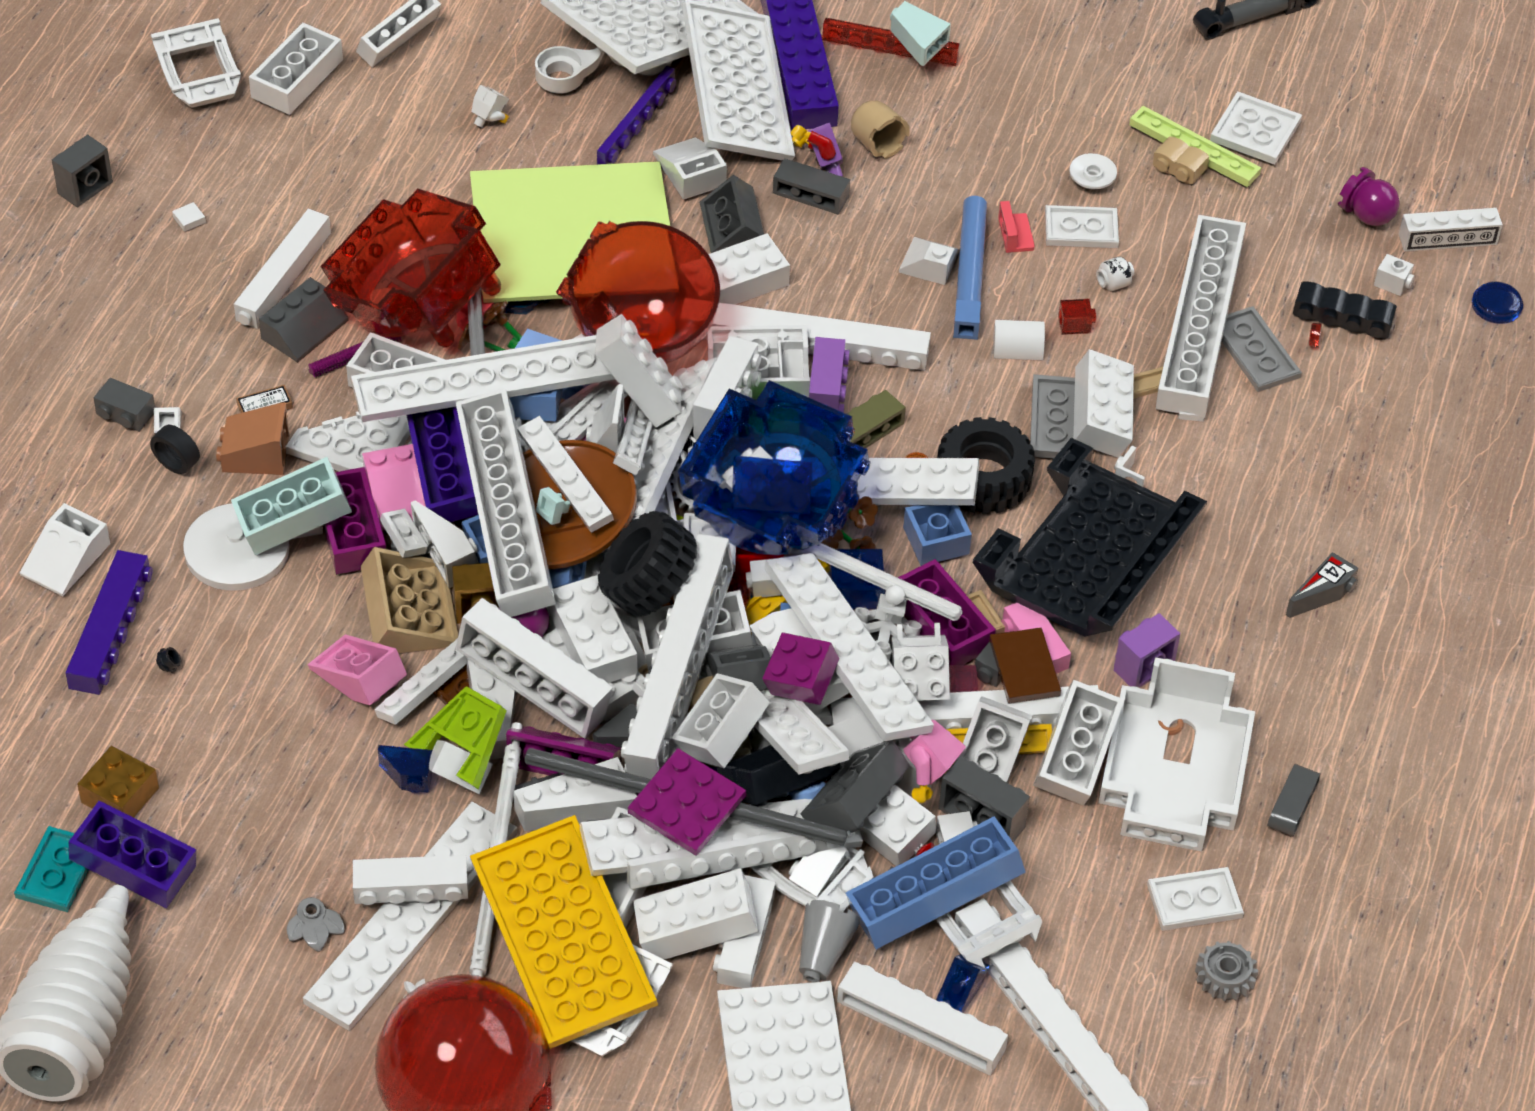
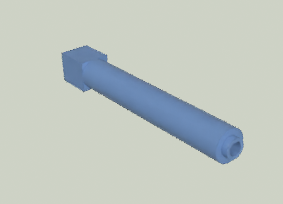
(970, 268)

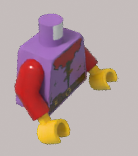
(823, 144)

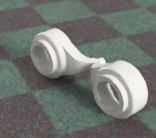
(575, 62)

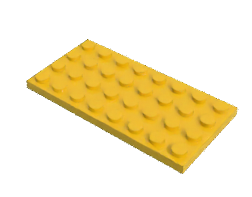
(563, 932)

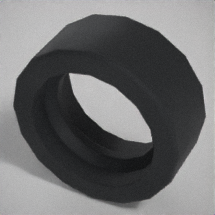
(174, 449)

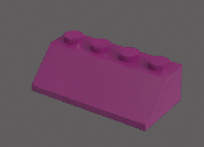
(559, 744)

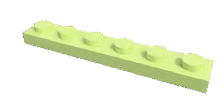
(1219, 157)

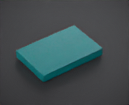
(50, 875)

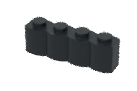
(1342, 309)

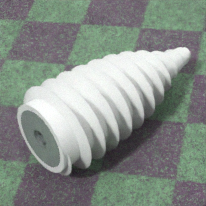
(69, 1005)

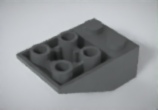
(741, 663)

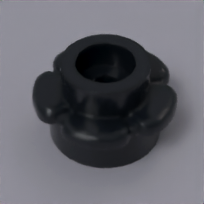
(168, 659)

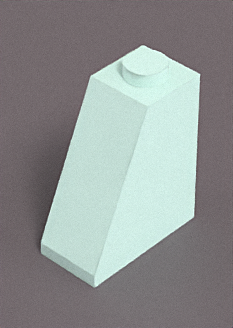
(919, 31)

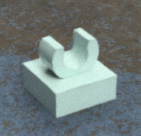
(551, 505)

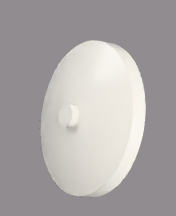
(222, 556)

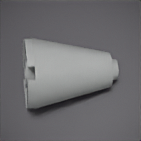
(824, 938)

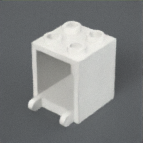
(923, 664)

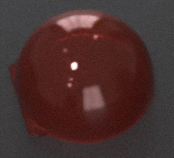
(649, 277)
(463, 1048)

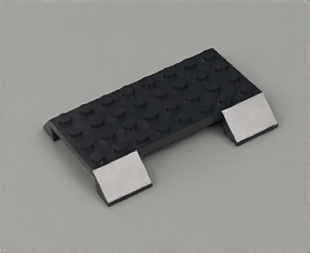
(1091, 548)

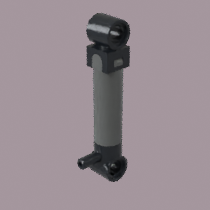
(1224, 17)

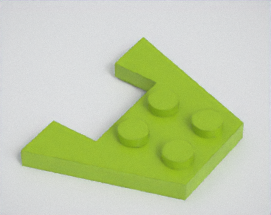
(470, 723)

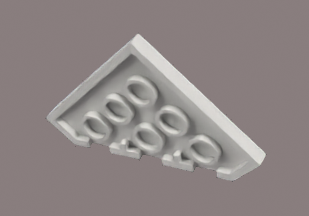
(347, 439)

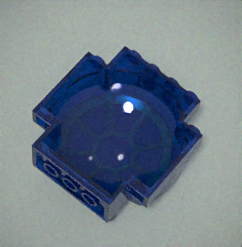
(787, 429)

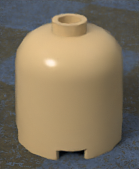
(879, 128)

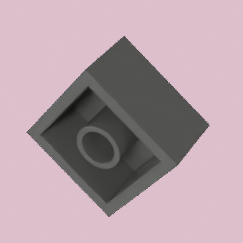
(82, 170)

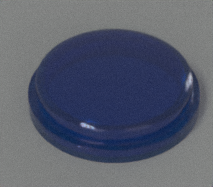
(1497, 302)

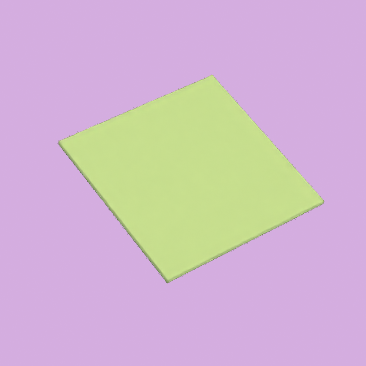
(547, 214)

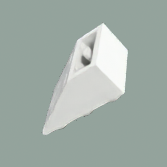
(692, 167)
(65, 549)

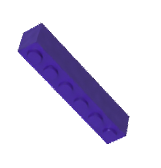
(108, 622)

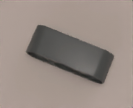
(1293, 799)

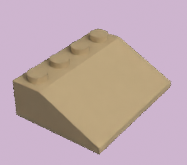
(407, 602)

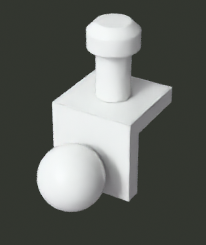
(891, 605)

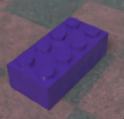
(132, 854)

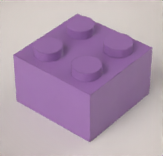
(1141, 645)

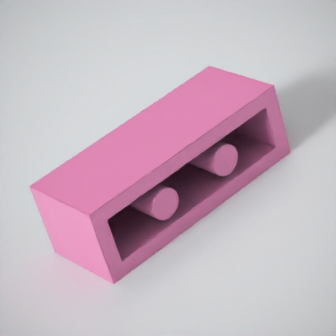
(1019, 617)

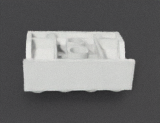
(781, 351)

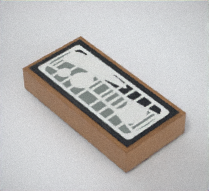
(264, 398)

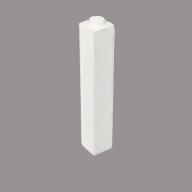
(282, 268)

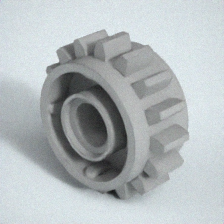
(1231, 958)

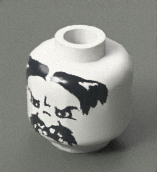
(1115, 273)

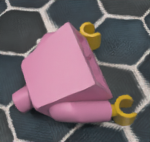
(932, 757)

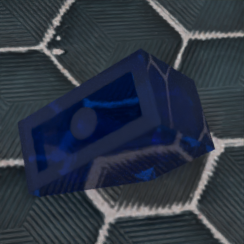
(407, 767)
(962, 983)

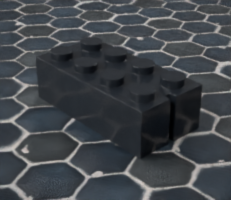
(769, 776)

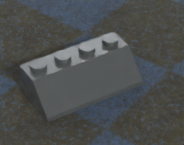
(858, 787)

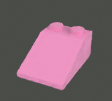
(393, 479)
(359, 668)

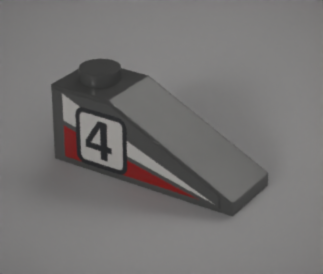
(1324, 586)

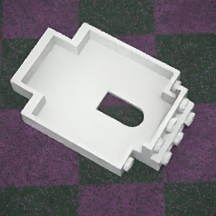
(1169, 798)

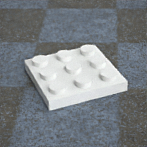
(1256, 127)

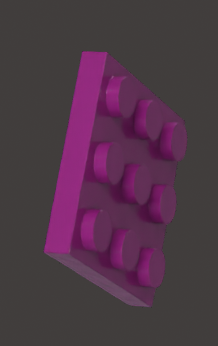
(686, 801)

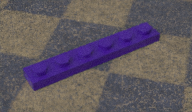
(636, 117)

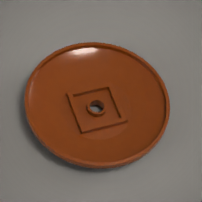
(571, 540)

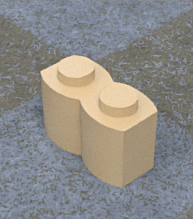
(1181, 160)

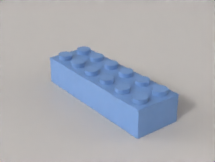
(935, 882)

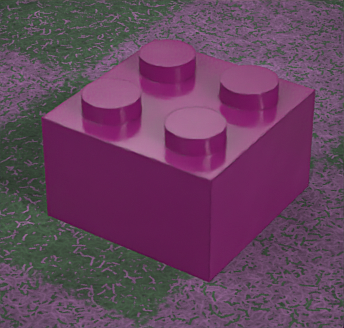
(800, 668)

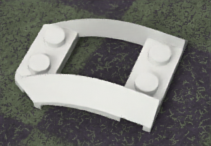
(192, 38)
(853, 874)
(992, 939)
(607, 1039)

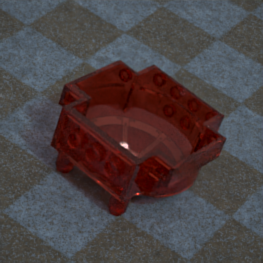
(412, 266)

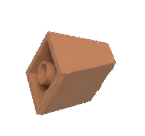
(255, 441)

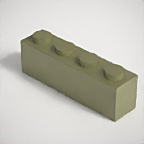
(876, 418)

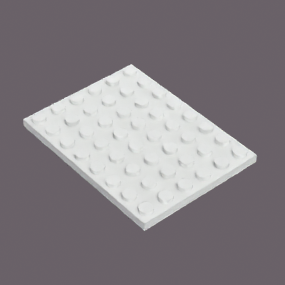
(633, 31)

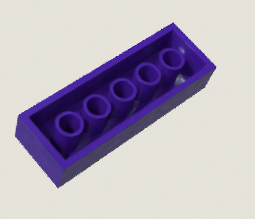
(442, 463)

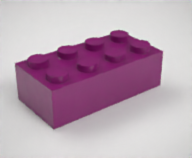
(358, 532)
(965, 636)

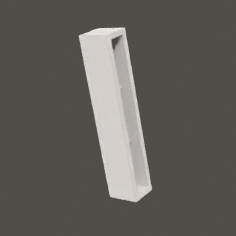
(922, 1018)

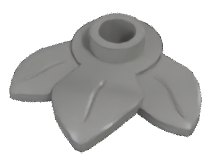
(314, 927)

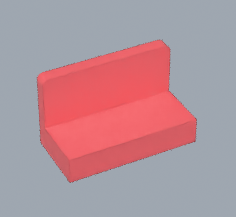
(1014, 229)

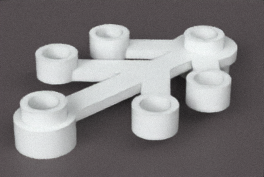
(911, 628)

